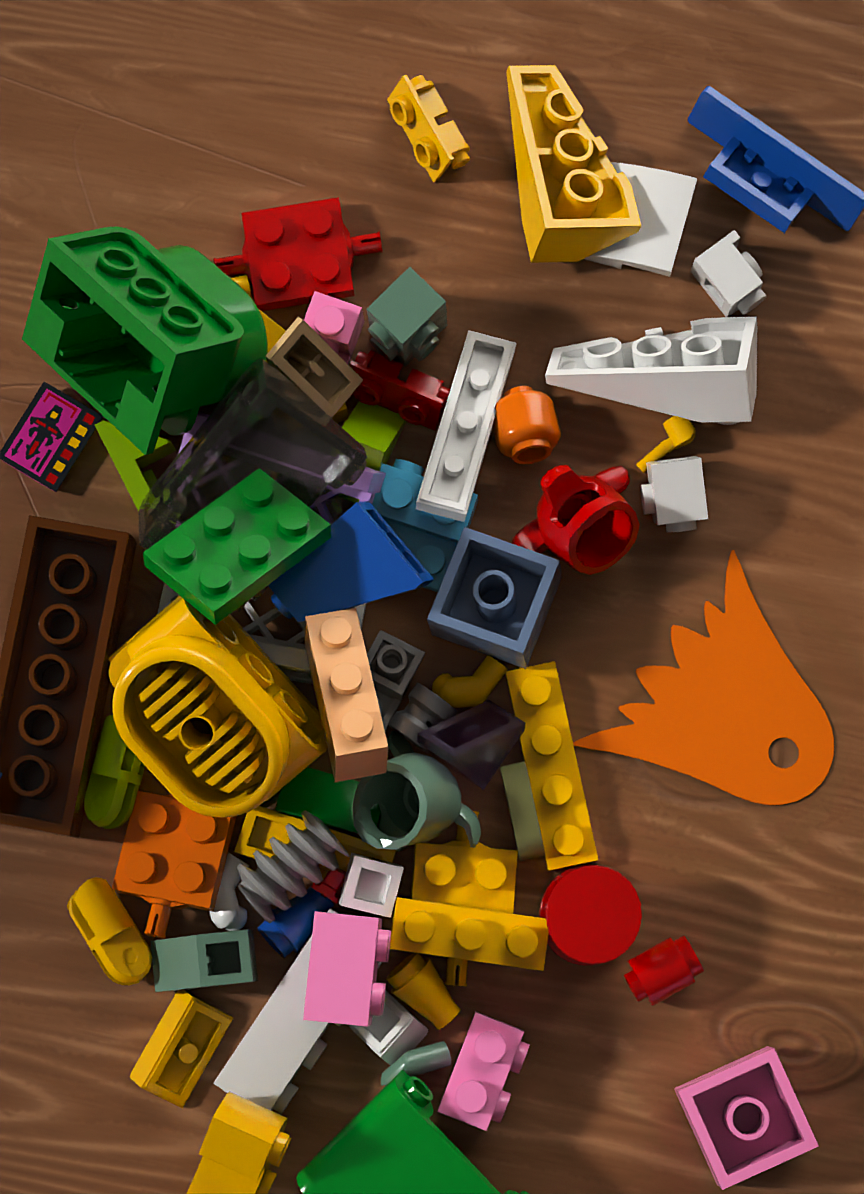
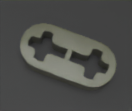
(522, 811)

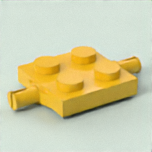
(466, 878)

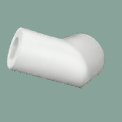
(227, 911)

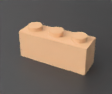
(346, 695)

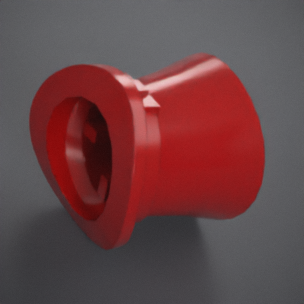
(591, 914)

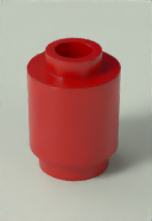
(663, 970)

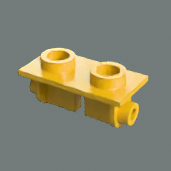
(415, 108)

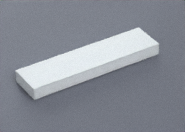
(465, 426)

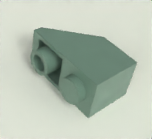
(204, 960)

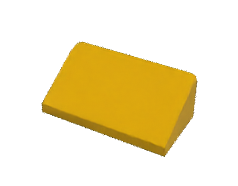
(180, 1048)

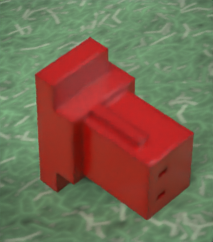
(330, 884)

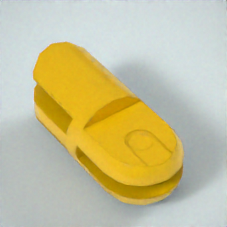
(110, 932)

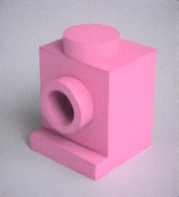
(336, 323)

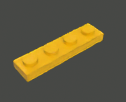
(552, 766)

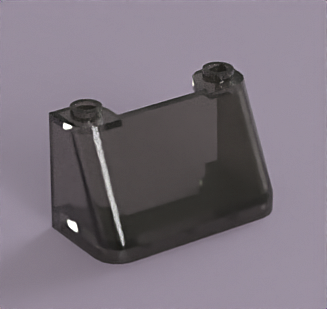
(255, 426)

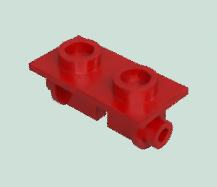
(416, 400)

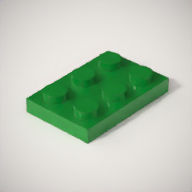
(237, 545)

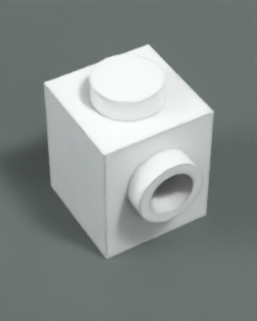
(675, 493)

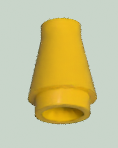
(422, 989)

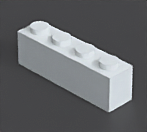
(277, 1043)

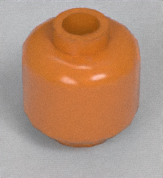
(526, 425)

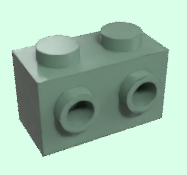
(407, 319)

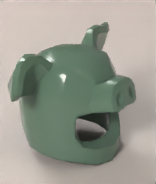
(415, 801)

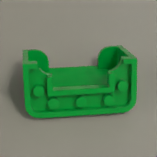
(393, 1151)

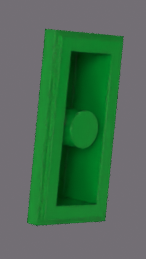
(323, 798)

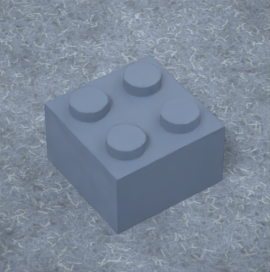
(495, 597)

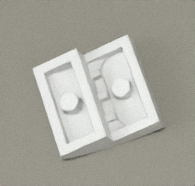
(662, 207)

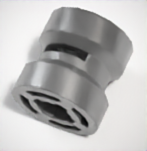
(421, 713)

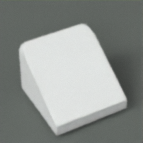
(392, 1032)

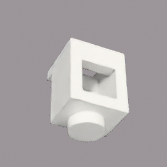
(729, 276)

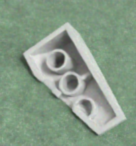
(685, 374)

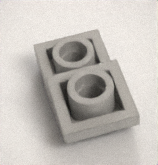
(392, 669)

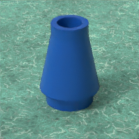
(294, 925)

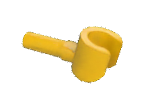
(680, 433)

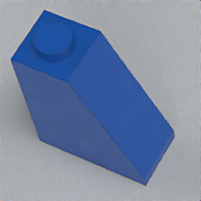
(350, 569)

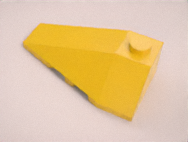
(566, 184)

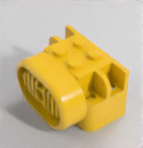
(195, 669)

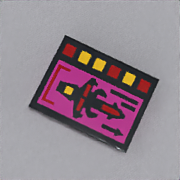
(49, 436)

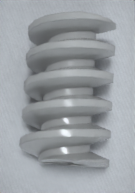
(289, 865)

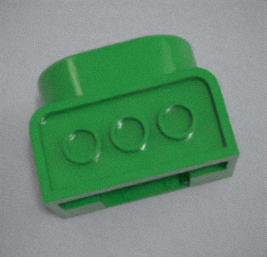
(142, 329)

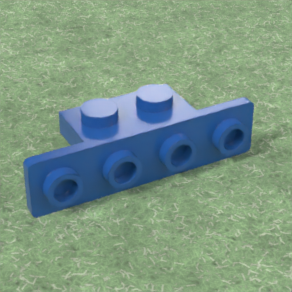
(768, 169)

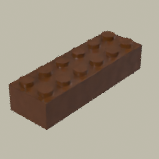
(57, 669)

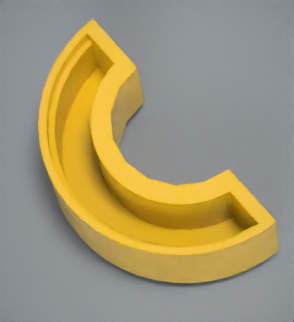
(240, 1149)

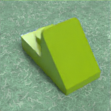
(131, 460)

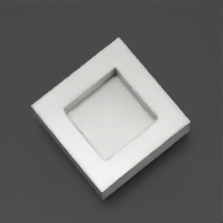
(371, 885)

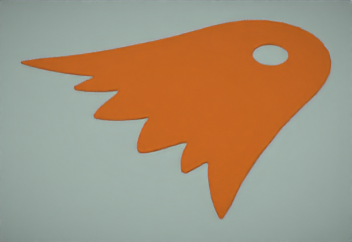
(727, 707)

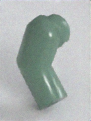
(419, 1061)

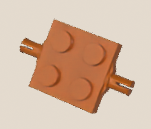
(172, 858)

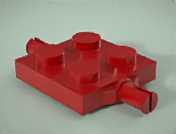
(298, 252)

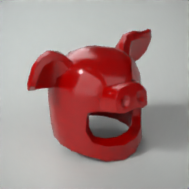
(582, 519)

